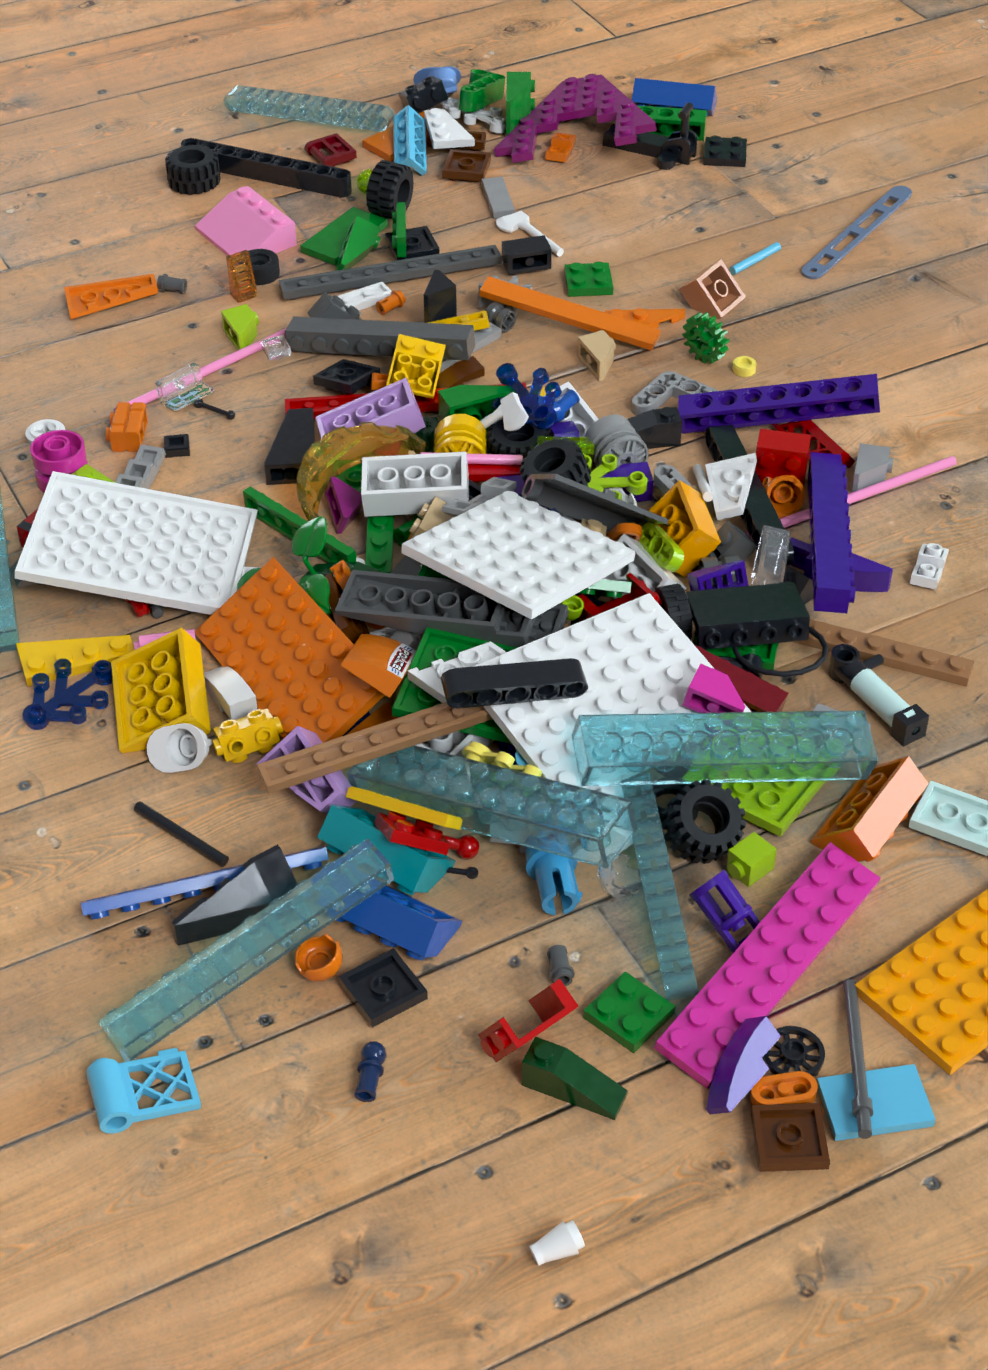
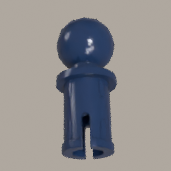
(370, 1069)

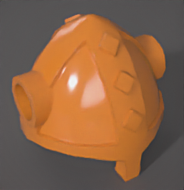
(785, 494)

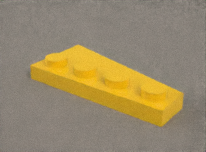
(81, 652)

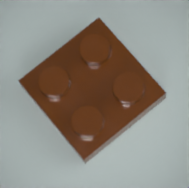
(466, 165)
(790, 1137)

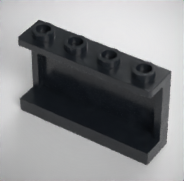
(749, 615)

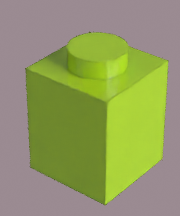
(751, 859)

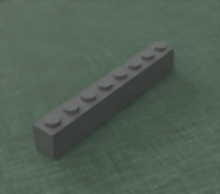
(375, 336)

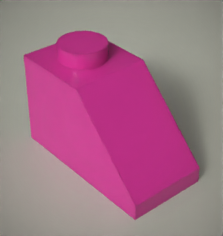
(712, 693)

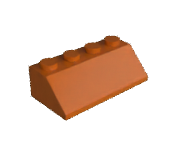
(872, 810)

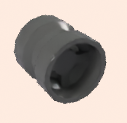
(500, 316)

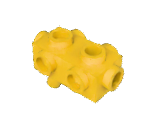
(246, 735)

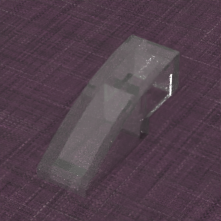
(771, 556)

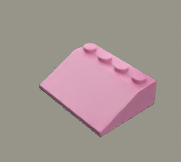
(247, 223)

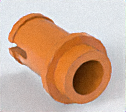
(394, 300)

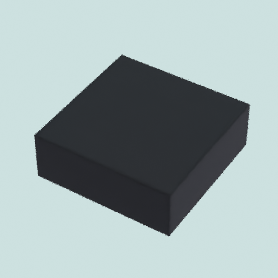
(177, 445)

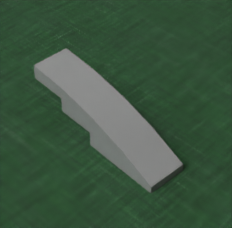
(144, 468)

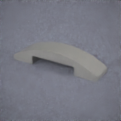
(489, 490)

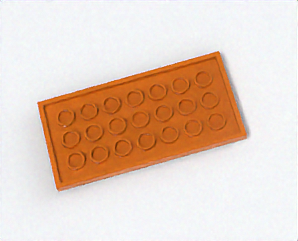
(289, 655)

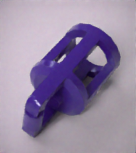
(716, 916)

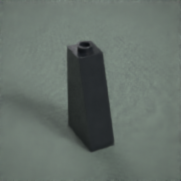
(290, 446)

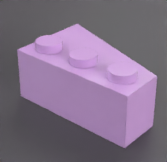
(318, 792)

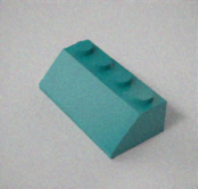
(412, 867)

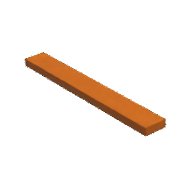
(569, 313)

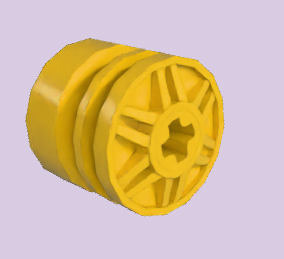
(460, 434)

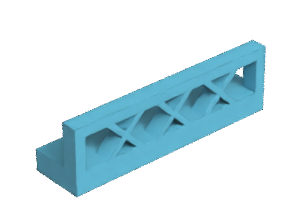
(410, 140)

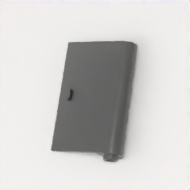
(585, 502)

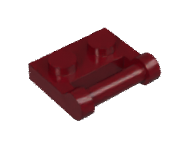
(335, 146)

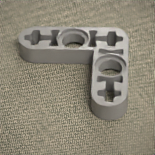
(675, 385)

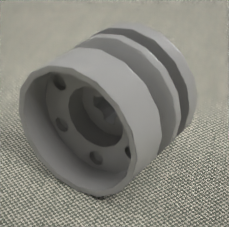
(616, 436)

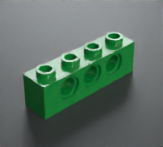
(669, 122)

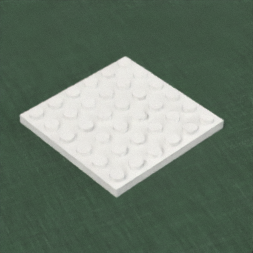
(518, 553)

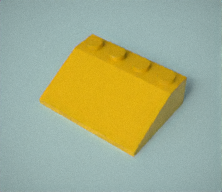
(158, 689)

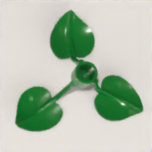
(307, 542)

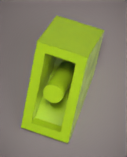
(240, 325)

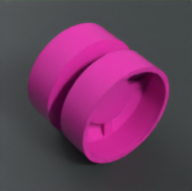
(58, 452)

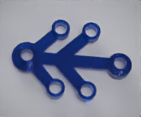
(542, 415)
(64, 696)

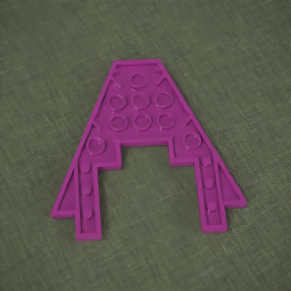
(574, 100)

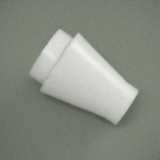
(558, 1243)

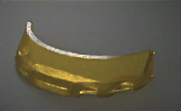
(344, 449)

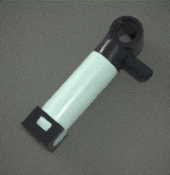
(906, 721)

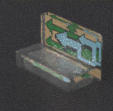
(183, 387)

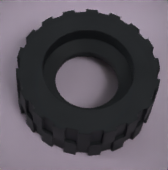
(677, 606)

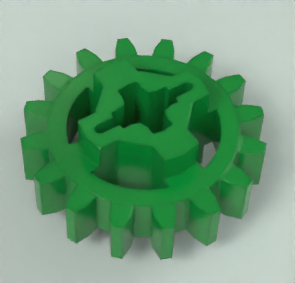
(705, 337)

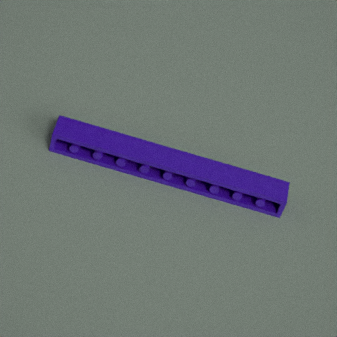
(830, 534)

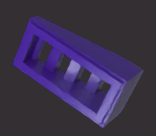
(702, 578)

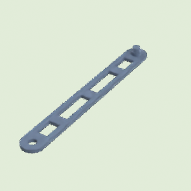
(898, 193)

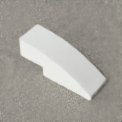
(230, 692)

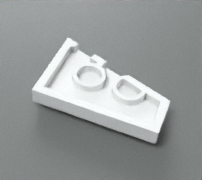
(445, 130)
(730, 484)
(430, 678)

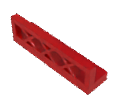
(821, 436)

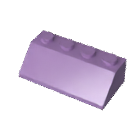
(384, 407)

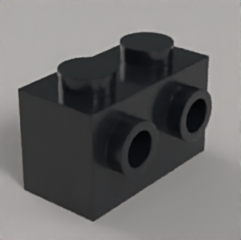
(424, 94)
(526, 254)

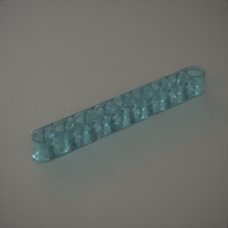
(309, 108)
(661, 895)

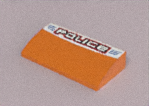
(379, 661)

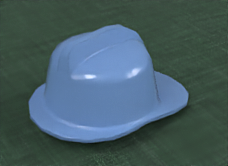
(449, 75)

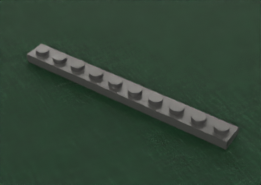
(389, 272)

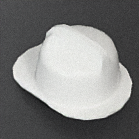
(177, 748)

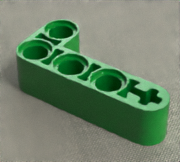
(481, 91)

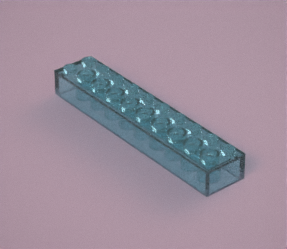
(723, 747)
(505, 802)

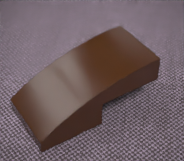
(460, 373)

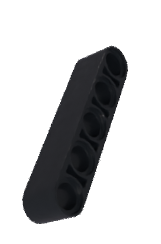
(513, 683)

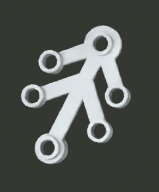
(497, 123)

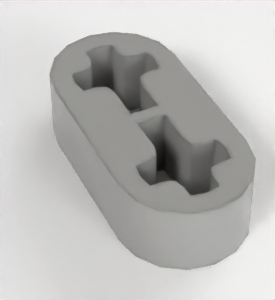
(663, 473)

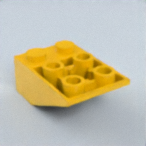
(419, 363)

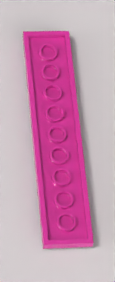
(768, 961)

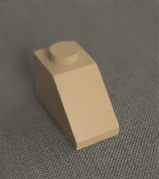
(597, 352)

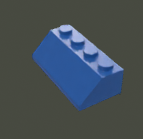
(674, 95)
(403, 922)

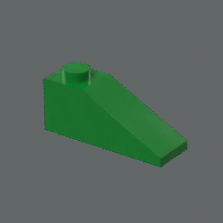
(358, 243)

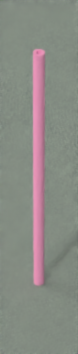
(215, 366)
(878, 487)

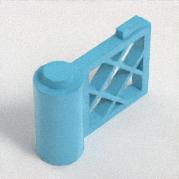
(115, 1096)

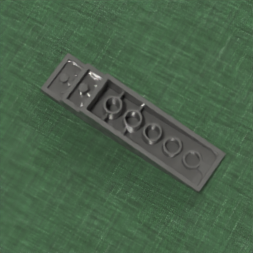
(441, 604)

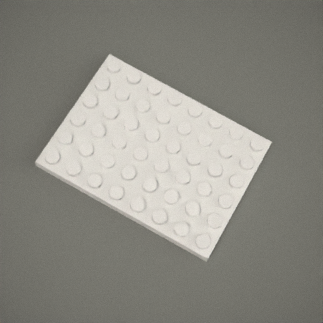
(137, 544)
(632, 665)

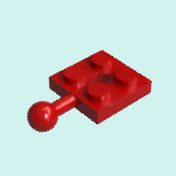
(424, 835)

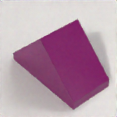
(343, 503)

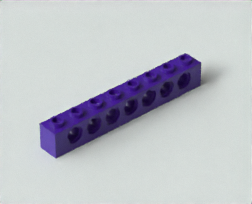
(780, 403)

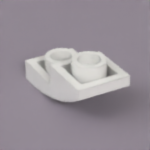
(929, 566)

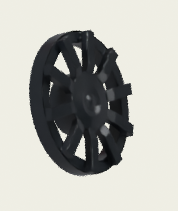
(794, 1051)

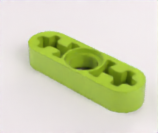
(667, 545)

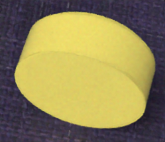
(744, 366)

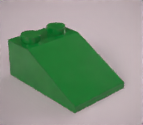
(518, 98)
(470, 400)

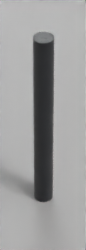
(181, 834)

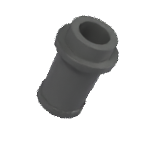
(171, 284)
(560, 965)

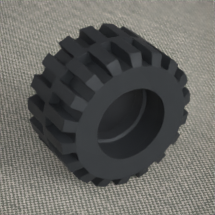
(192, 169)
(387, 186)
(513, 442)
(559, 458)
(722, 811)

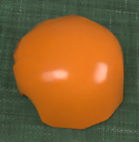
(319, 958)

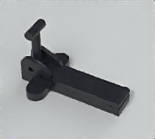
(669, 150)

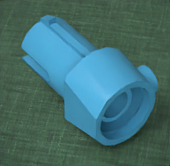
(553, 875)

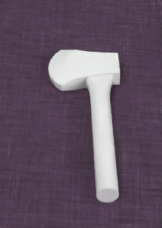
(521, 221)
(510, 411)

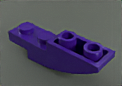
(868, 575)

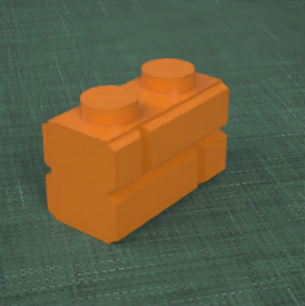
(127, 426)

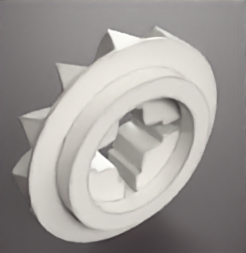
(41, 427)

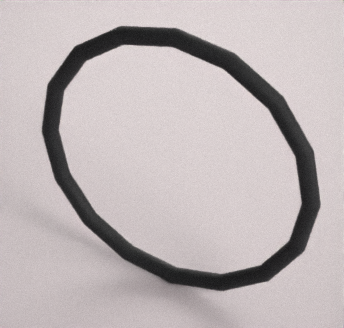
(787, 673)

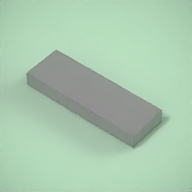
(497, 197)

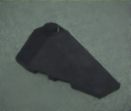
(658, 427)
(251, 891)

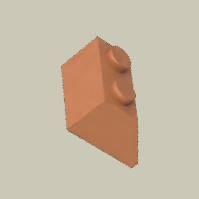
(713, 291)

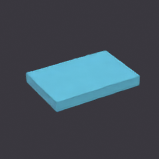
(896, 1099)

